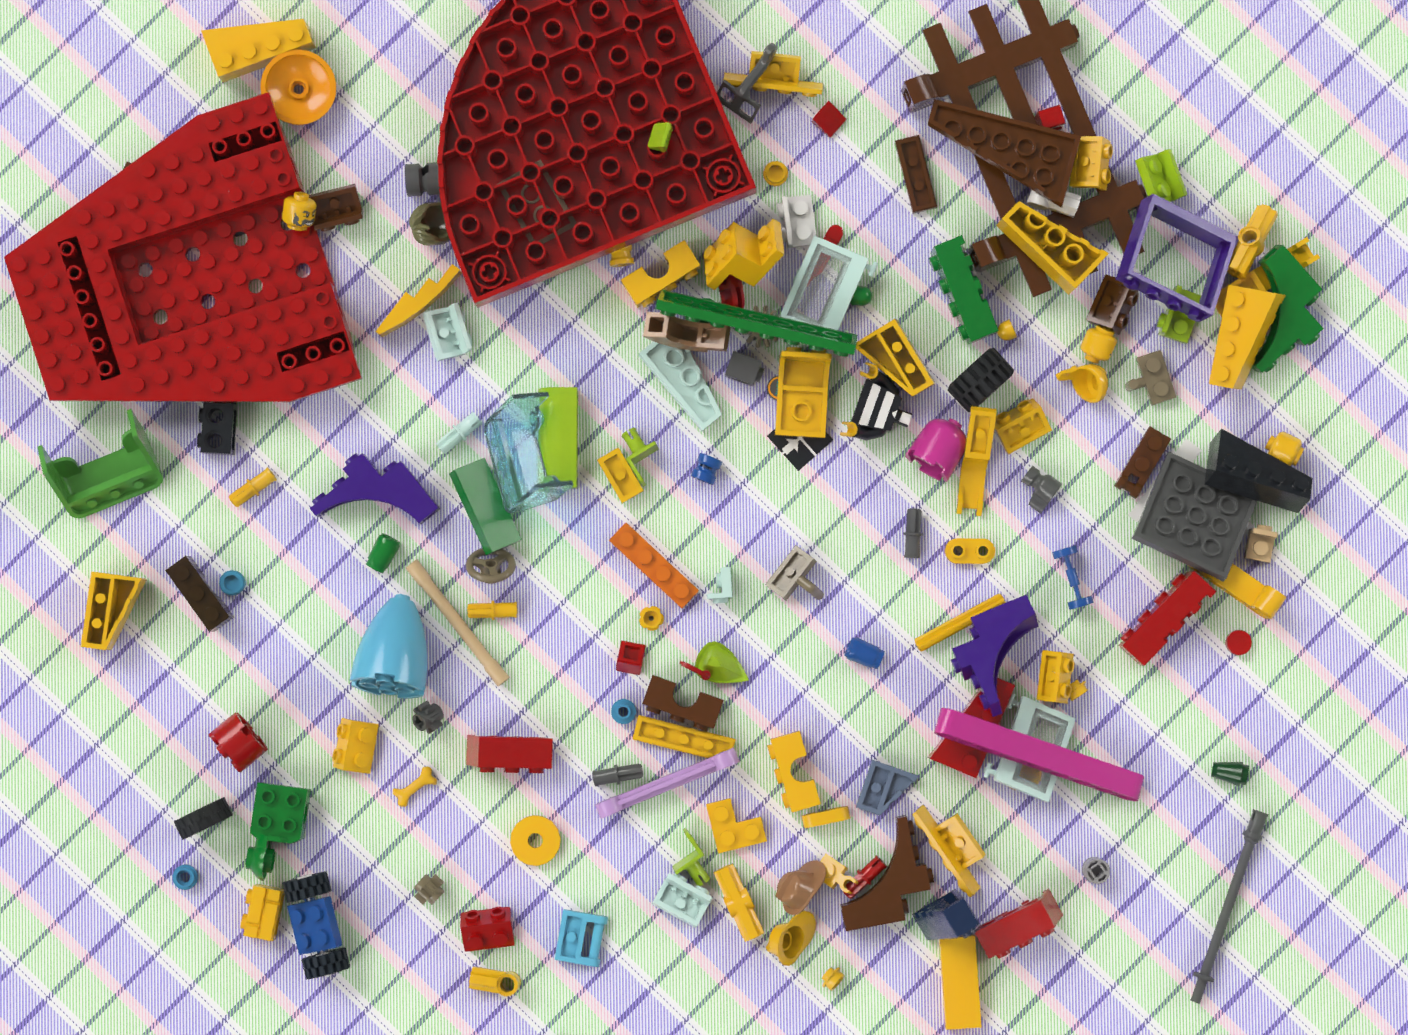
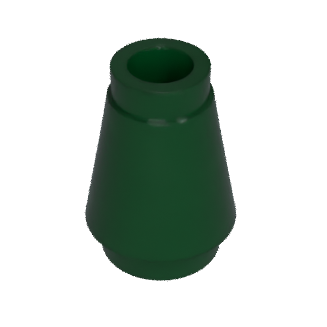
(1231, 772)

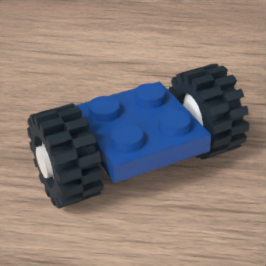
(315, 925)

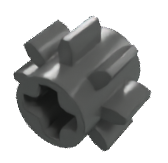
(427, 717)

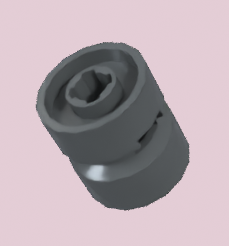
(421, 179)

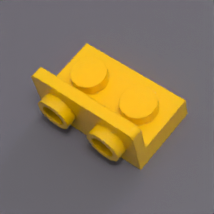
(1092, 163)
(1021, 425)

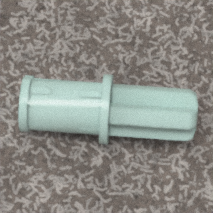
(459, 433)

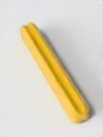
(956, 624)

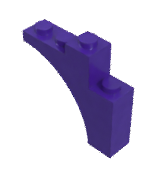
(365, 482)
(993, 637)

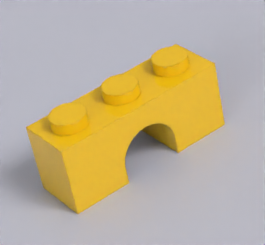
(645, 288)
(786, 750)

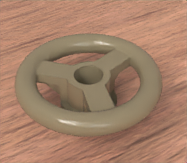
(490, 568)

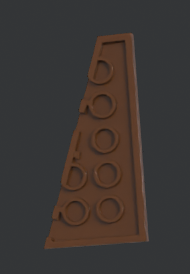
(1025, 151)

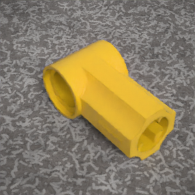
(491, 980)

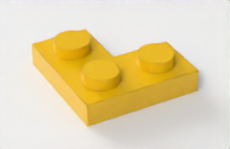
(733, 834)

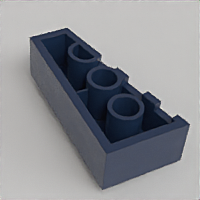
(947, 918)

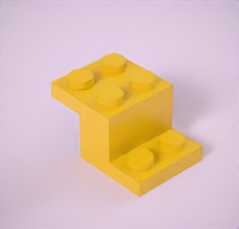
(743, 254)

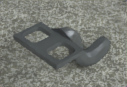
(742, 92)

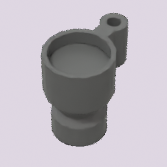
(1044, 488)

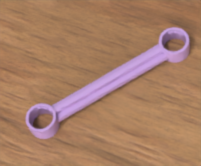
(666, 783)

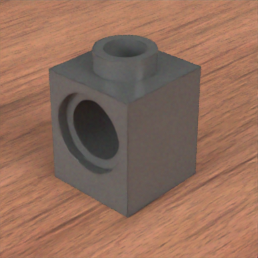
(744, 369)

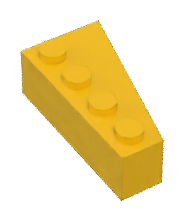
(251, 47)
(1051, 246)
(1242, 333)

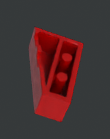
(1019, 925)

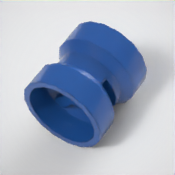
(704, 474)

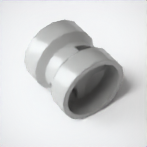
(1093, 867)

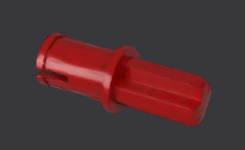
(865, 876)

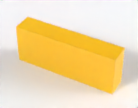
(960, 983)

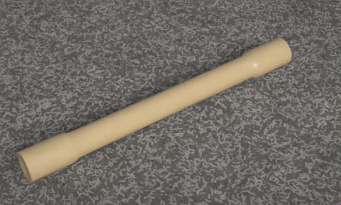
(490, 665)

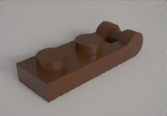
(1143, 461)

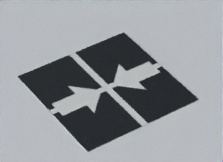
(799, 449)

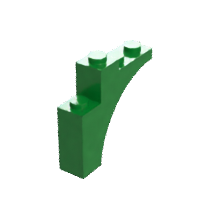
(1292, 319)

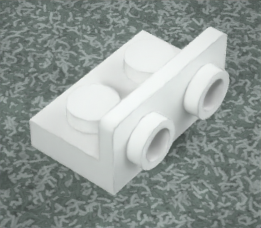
(798, 220)

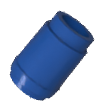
(864, 653)

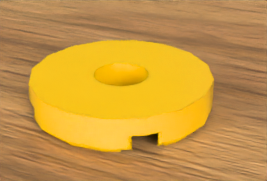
(521, 846)

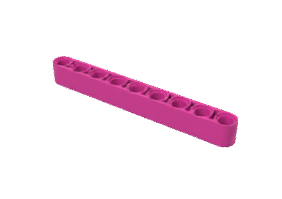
(1039, 754)

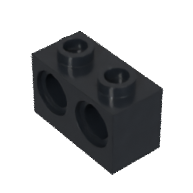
(225, 428)

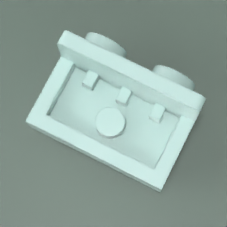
(447, 332)
(682, 899)

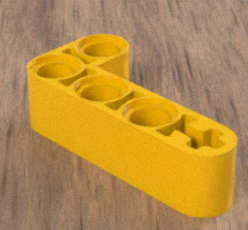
(1248, 591)

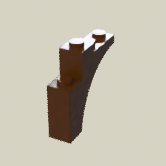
(903, 876)

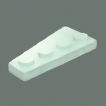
(683, 380)

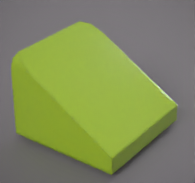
(660, 136)

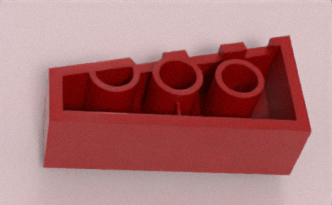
(1165, 617)
(963, 757)

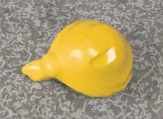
(1088, 381)

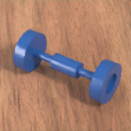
(1072, 577)

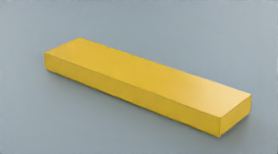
(680, 737)

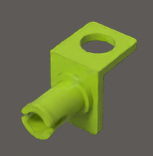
(639, 450)
(691, 862)

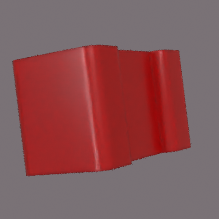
(1050, 117)

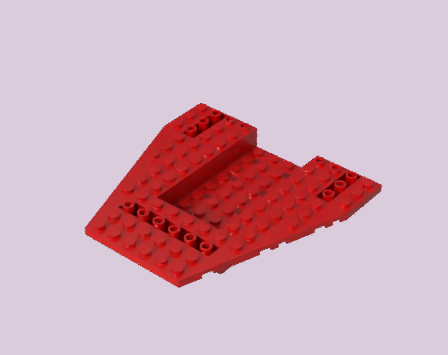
(195, 189)

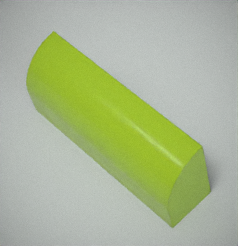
(560, 433)

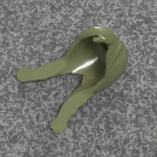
(429, 224)

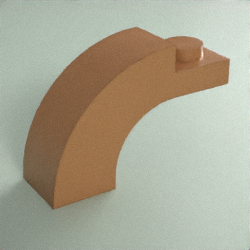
(685, 334)

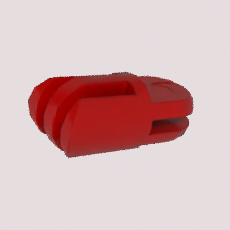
(732, 292)

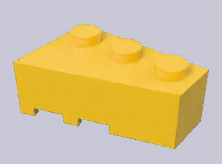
(108, 608)

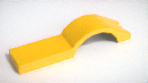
(1257, 278)
(976, 459)

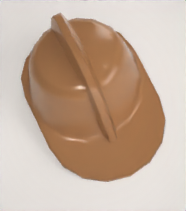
(799, 886)

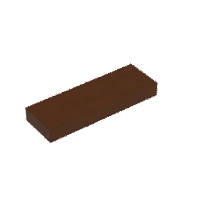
(915, 174)

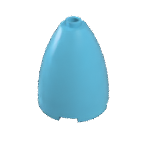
(392, 652)

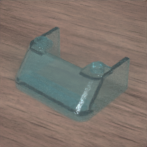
(517, 455)

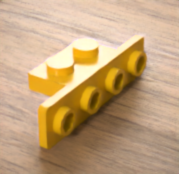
(780, 75)
(954, 845)

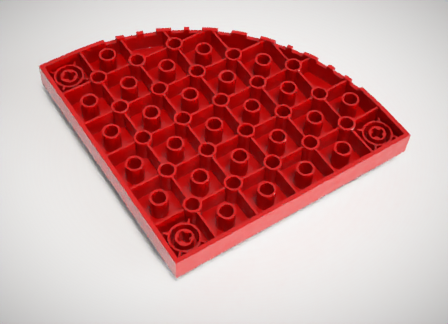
(581, 95)

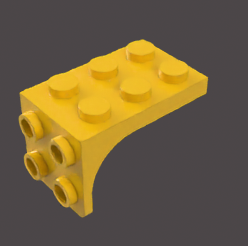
(802, 393)

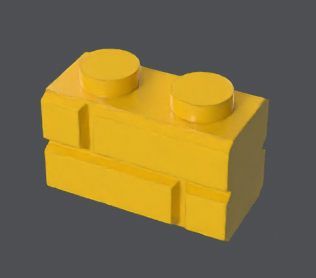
(263, 912)

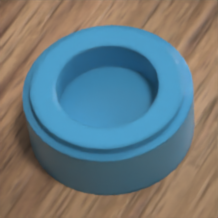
(232, 582)

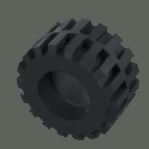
(980, 379)

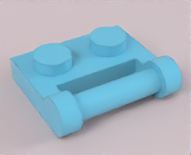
(572, 937)

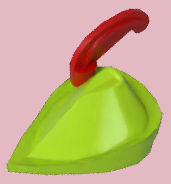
(717, 665)

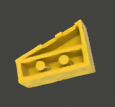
(896, 357)

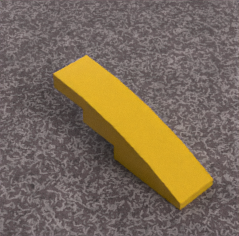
(411, 307)

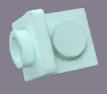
(723, 581)

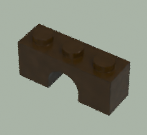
(198, 594)

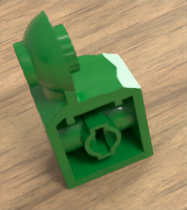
(277, 816)

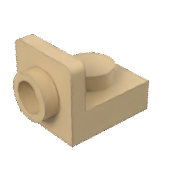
(1260, 543)

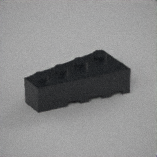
(1255, 474)

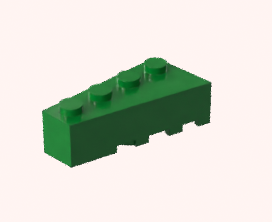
(963, 290)

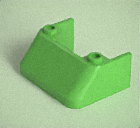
(107, 479)

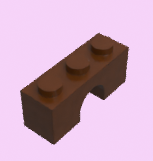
(702, 712)

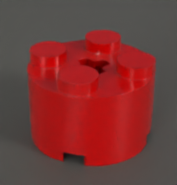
(238, 742)

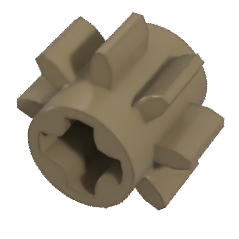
(428, 889)

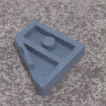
(883, 787)

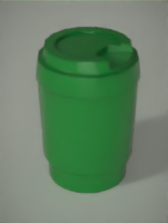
(383, 552)

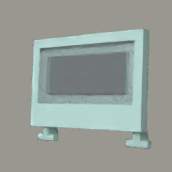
(825, 284)
(1041, 723)

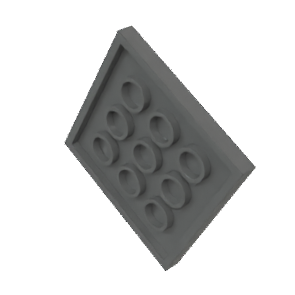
(1193, 519)

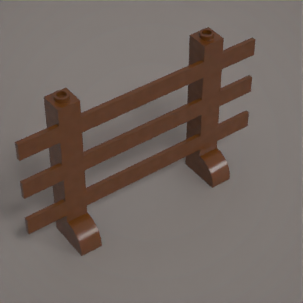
(1000, 63)

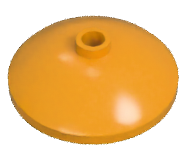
(301, 69)

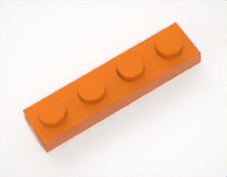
(654, 565)

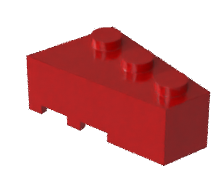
(509, 753)

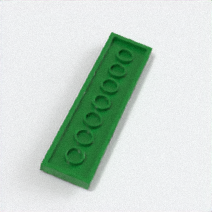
(748, 320)

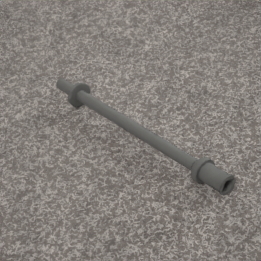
(1252, 836)

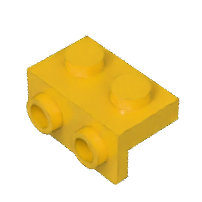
(1055, 676)
(355, 746)

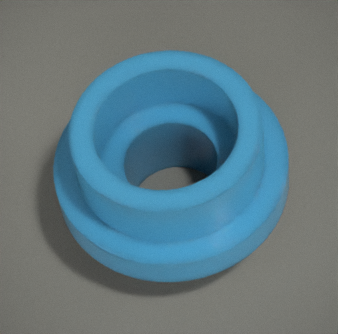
(631, 711)
(177, 877)

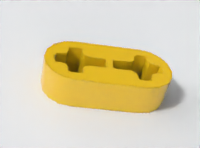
(825, 816)

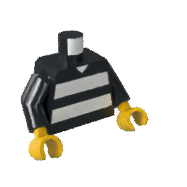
(876, 407)

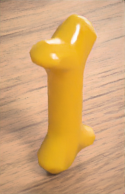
(404, 794)

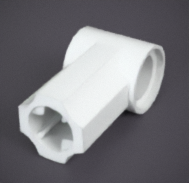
(1069, 206)

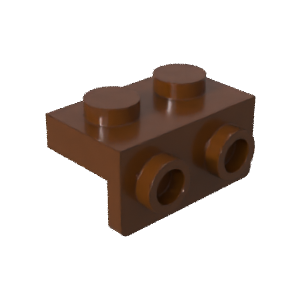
(337, 207)

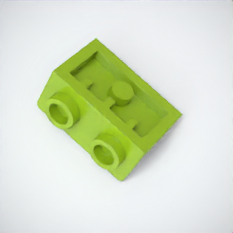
(1161, 175)
(1176, 324)

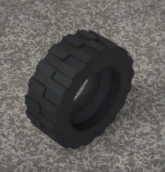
(203, 818)

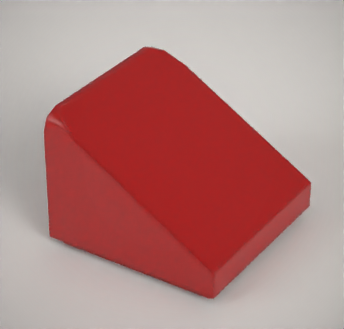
(829, 119)
(630, 657)

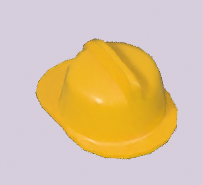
(791, 938)

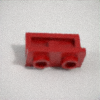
(487, 929)

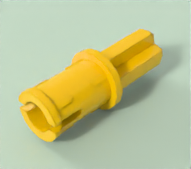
(252, 487)
(492, 610)

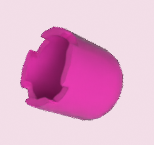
(938, 448)

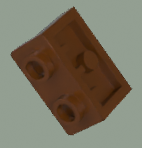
(1112, 305)

